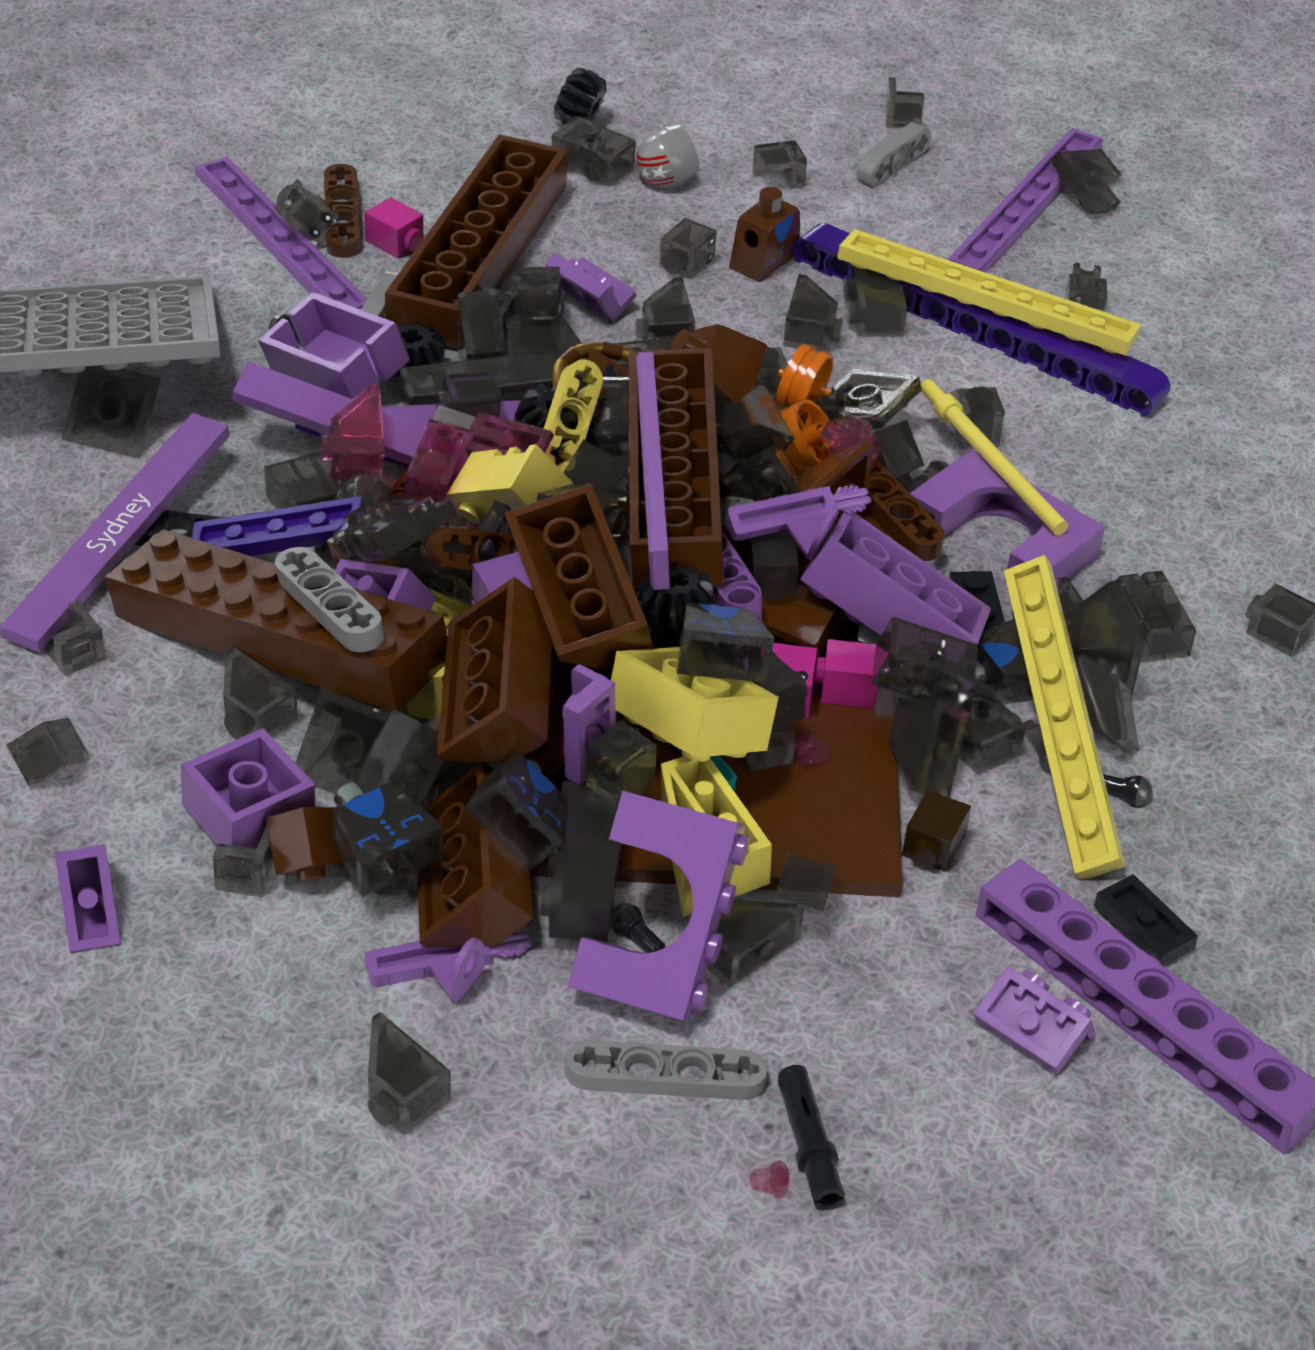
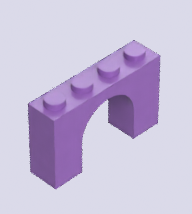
(975, 489)
(672, 977)

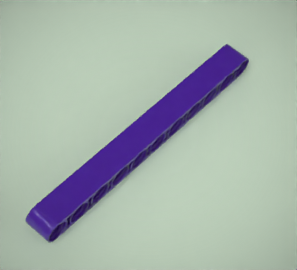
(1088, 367)

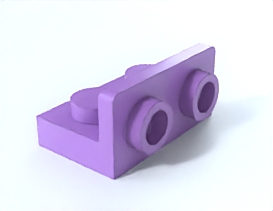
(593, 286)
(586, 716)
(1035, 1019)

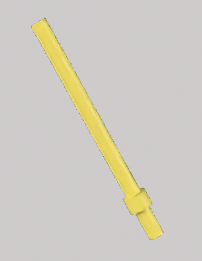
(950, 411)

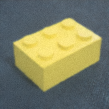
(692, 711)

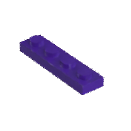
(277, 529)

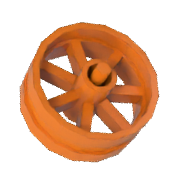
(805, 376)
(806, 424)

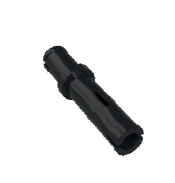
(815, 1153)

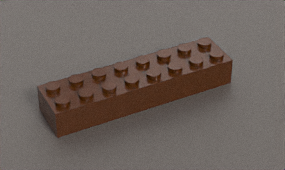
(479, 233)
(688, 464)
(236, 600)

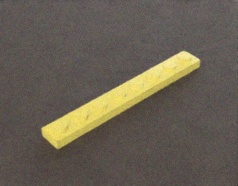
(990, 292)
(1064, 720)

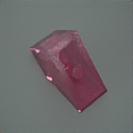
(498, 433)
(356, 437)

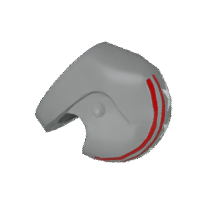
(667, 158)

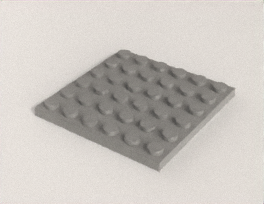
(107, 325)

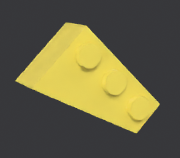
(504, 478)
(705, 790)

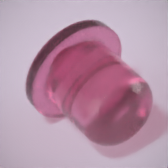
(810, 750)
(771, 1179)

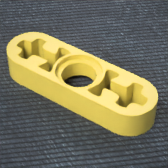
(583, 406)

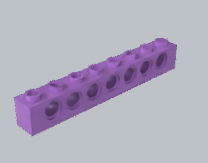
(1151, 1004)

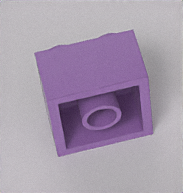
(241, 786)

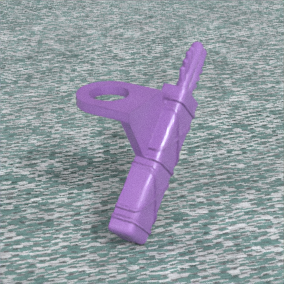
(804, 514)
(452, 966)

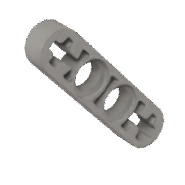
(303, 570)
(666, 1062)

